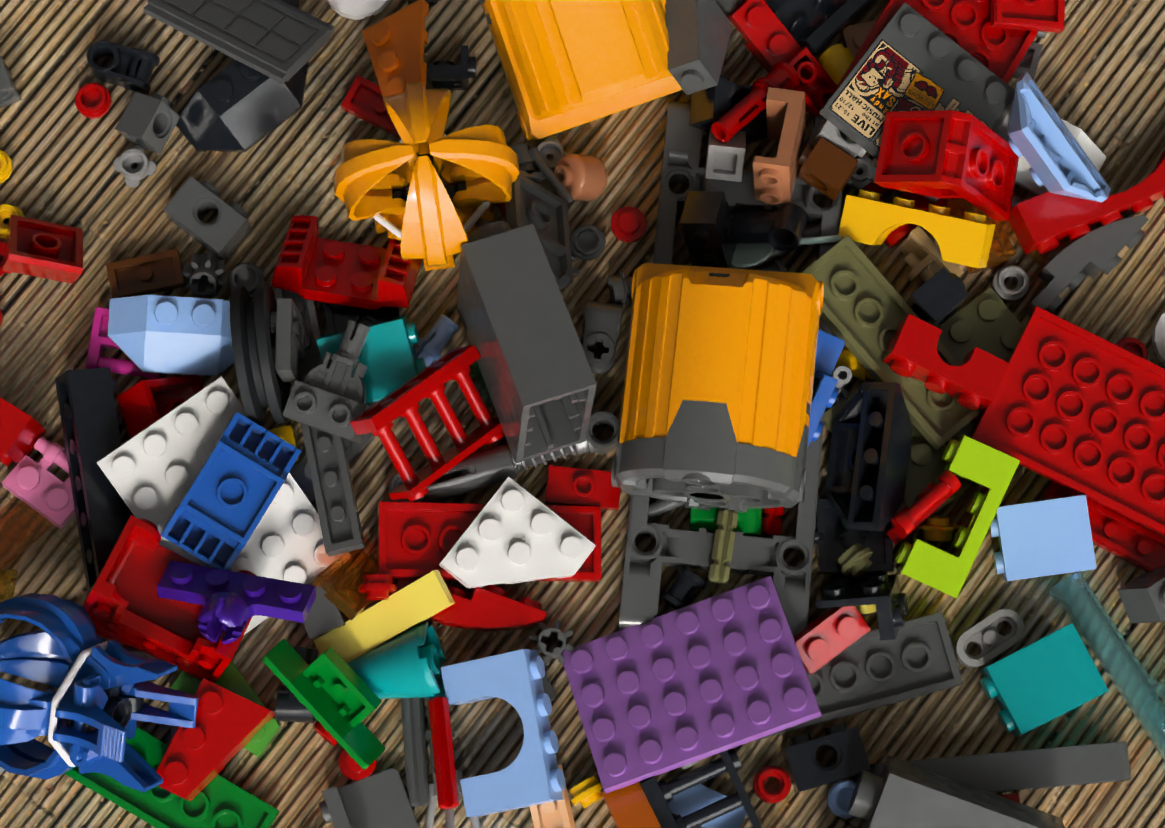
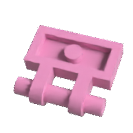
(39, 487)

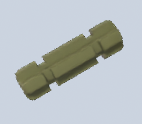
(723, 546)

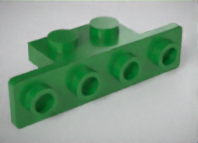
(332, 696)

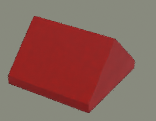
(43, 249)

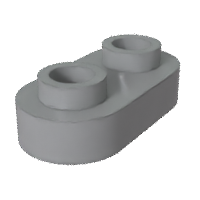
(988, 639)

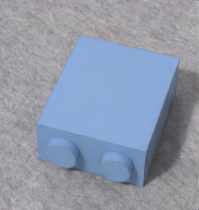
(1043, 538)

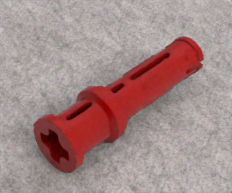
(755, 101)

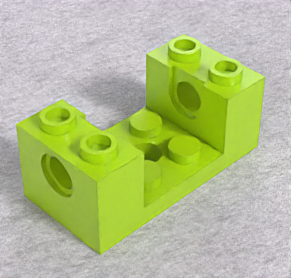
(986, 468)

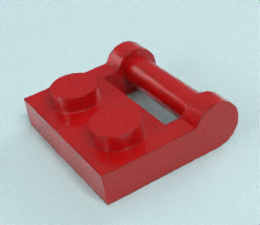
(929, 500)

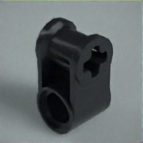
(129, 69)

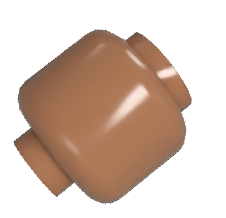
(582, 176)

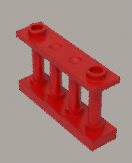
(404, 403)

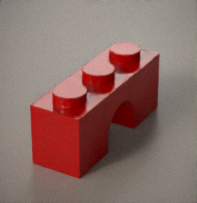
(916, 355)

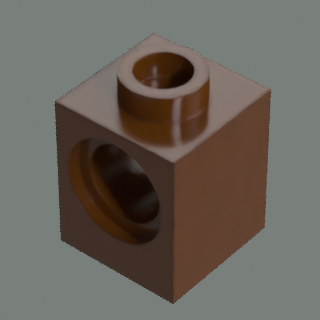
(826, 168)

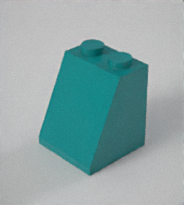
(1042, 681)

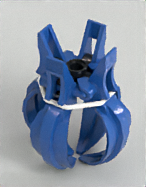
(106, 698)

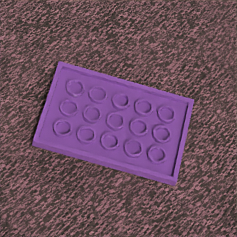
(689, 684)

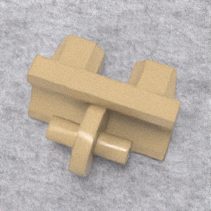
(925, 256)

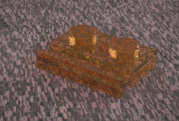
(343, 579)

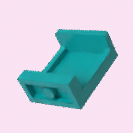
(387, 354)

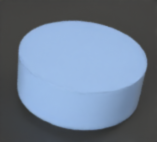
(839, 798)

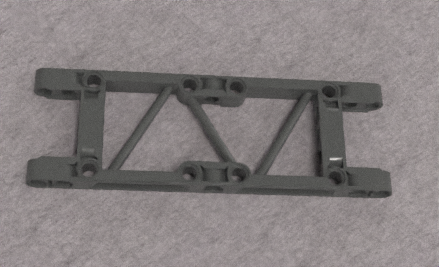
(695, 548)

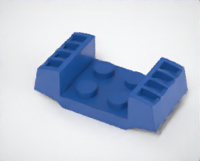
(231, 493)

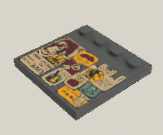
(913, 70)

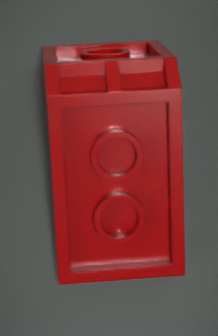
(947, 158)

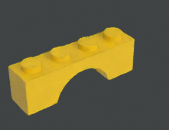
(960, 239)

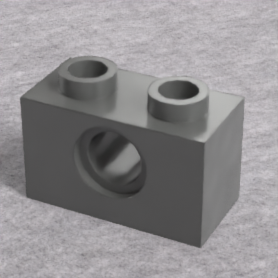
(218, 236)

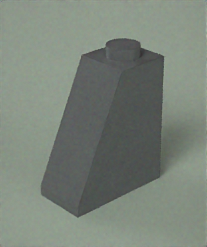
(697, 42)

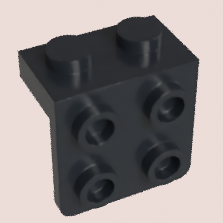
(874, 588)

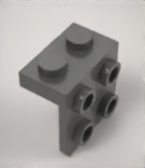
(369, 803)

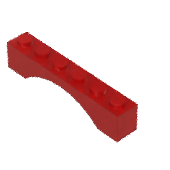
(1052, 217)

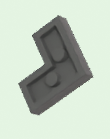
(290, 338)

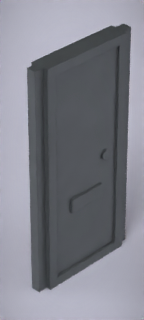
(255, 32)

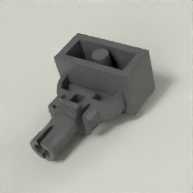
(334, 389)

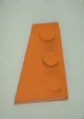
(398, 48)

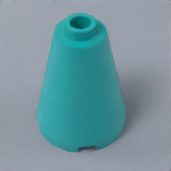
(404, 665)

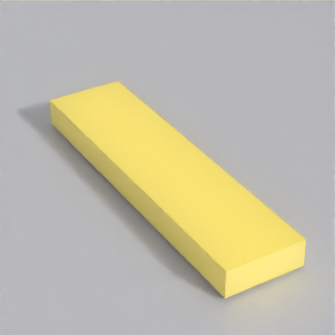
(389, 618)

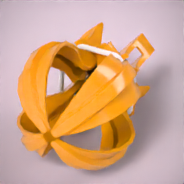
(429, 216)

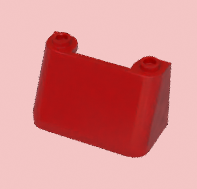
(128, 606)

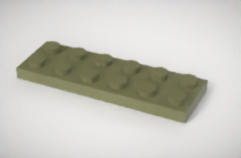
(865, 314)

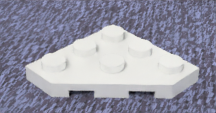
(516, 543)

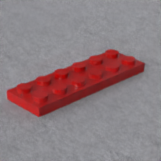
(420, 534)

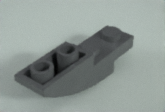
(1090, 253)

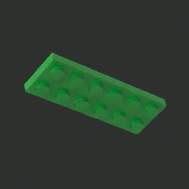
(216, 806)

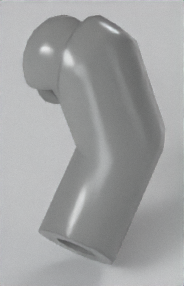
(843, 375)

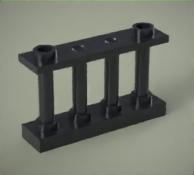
(661, 793)

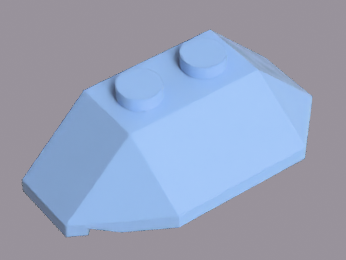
(1050, 147)
(173, 333)

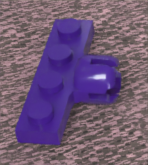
(234, 598)

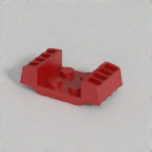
(343, 270)

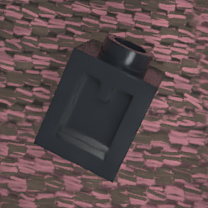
(446, 75)

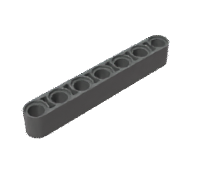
(1033, 767)

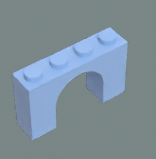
(534, 773)

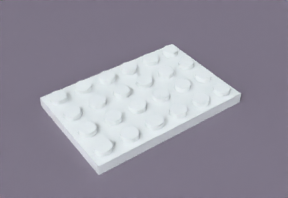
(164, 460)

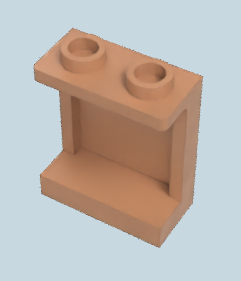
(786, 122)

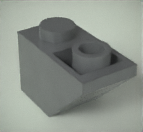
(1145, 597)

